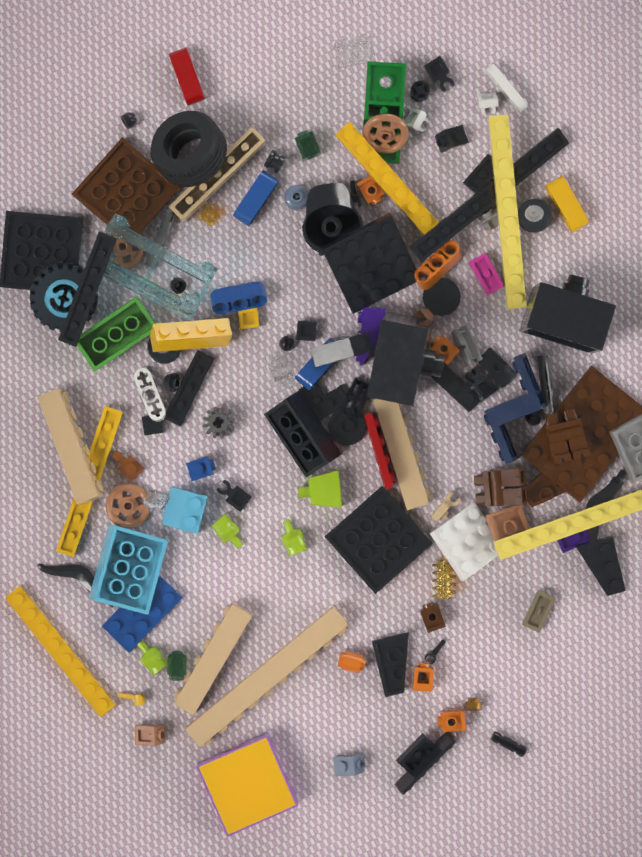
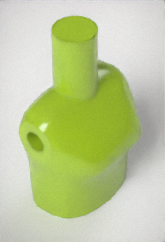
(227, 530)
(293, 539)
(152, 658)

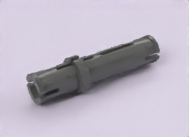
(162, 234)
(545, 383)

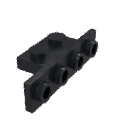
(421, 757)

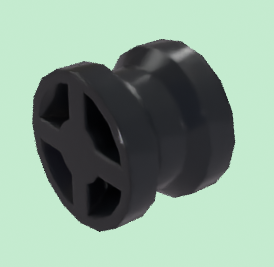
(421, 88)
(275, 161)

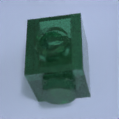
(307, 145)

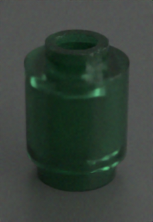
(176, 665)

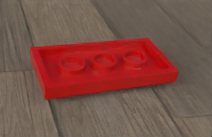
(377, 443)

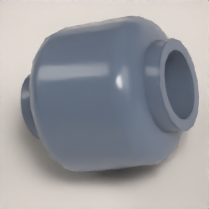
(295, 204)

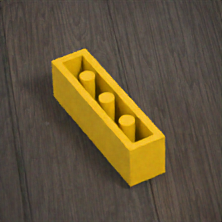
(190, 334)

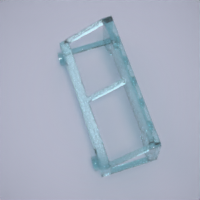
(182, 306)

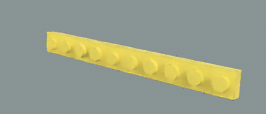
(507, 211)
(569, 525)

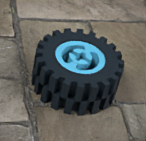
(42, 292)

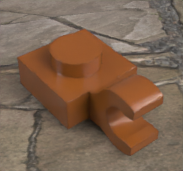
(129, 466)

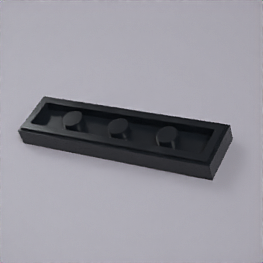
(189, 388)

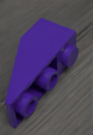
(370, 322)

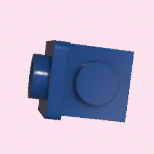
(200, 468)

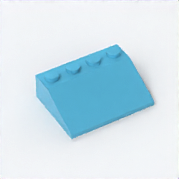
(128, 569)

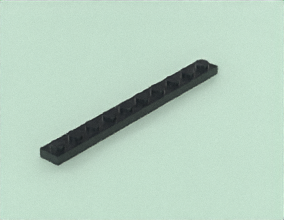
(486, 196)

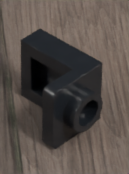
(451, 138)

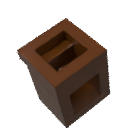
(438, 622)

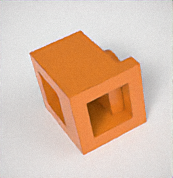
(363, 187)
(451, 351)
(423, 684)
(457, 715)

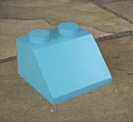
(185, 510)

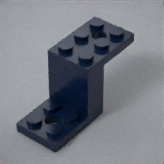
(514, 409)

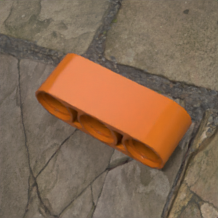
(436, 273)

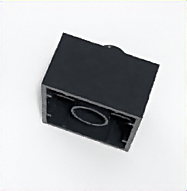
(568, 315)
(403, 359)

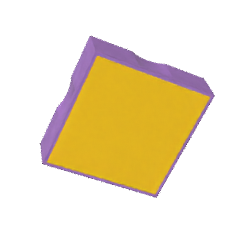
(247, 784)

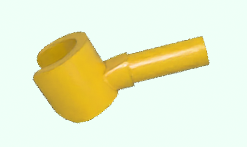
(139, 699)

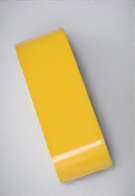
(567, 204)

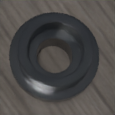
(172, 382)

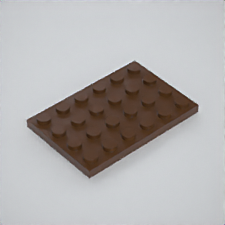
(601, 409)

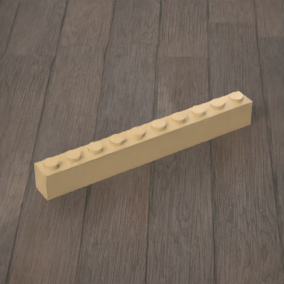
(266, 676)

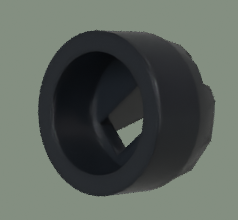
(128, 119)
(182, 285)
(290, 342)
(533, 419)

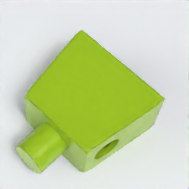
(323, 490)

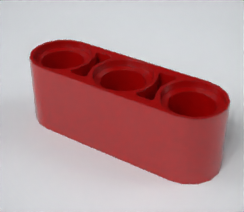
(186, 76)

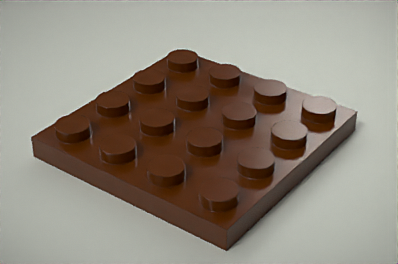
(125, 186)

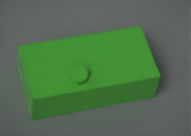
(115, 333)

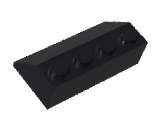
(302, 434)

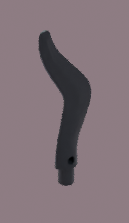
(602, 497)
(77, 572)

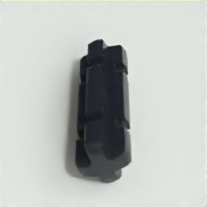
(508, 744)

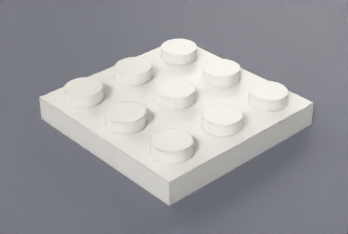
(466, 541)

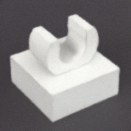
(487, 100)
(415, 119)

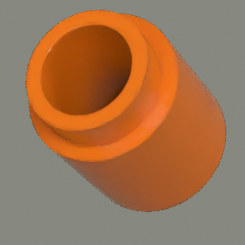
(351, 662)

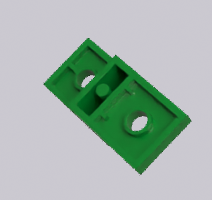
(385, 100)

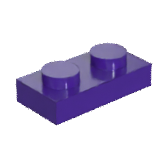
(568, 543)

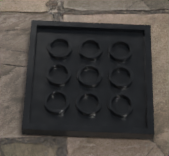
(33, 243)
(370, 263)
(378, 539)

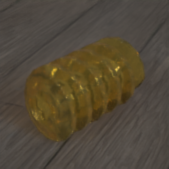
(443, 579)

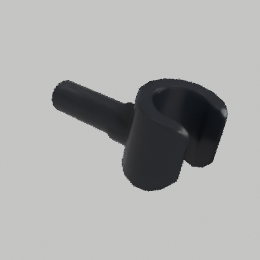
(355, 197)
(435, 651)

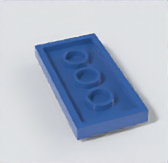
(131, 627)

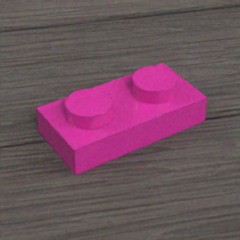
(486, 274)

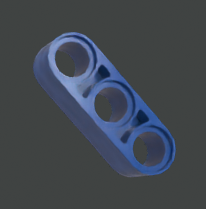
(255, 198)
(238, 298)
(310, 375)

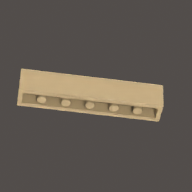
(235, 158)
(70, 446)
(401, 454)
(213, 658)

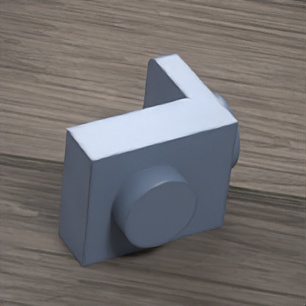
(349, 765)

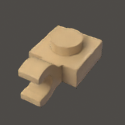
(441, 512)

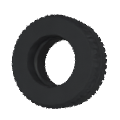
(177, 132)

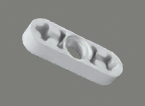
(506, 88)
(149, 379)

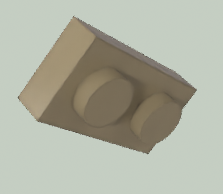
(538, 611)

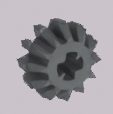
(212, 419)

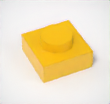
(249, 318)

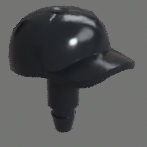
(329, 215)

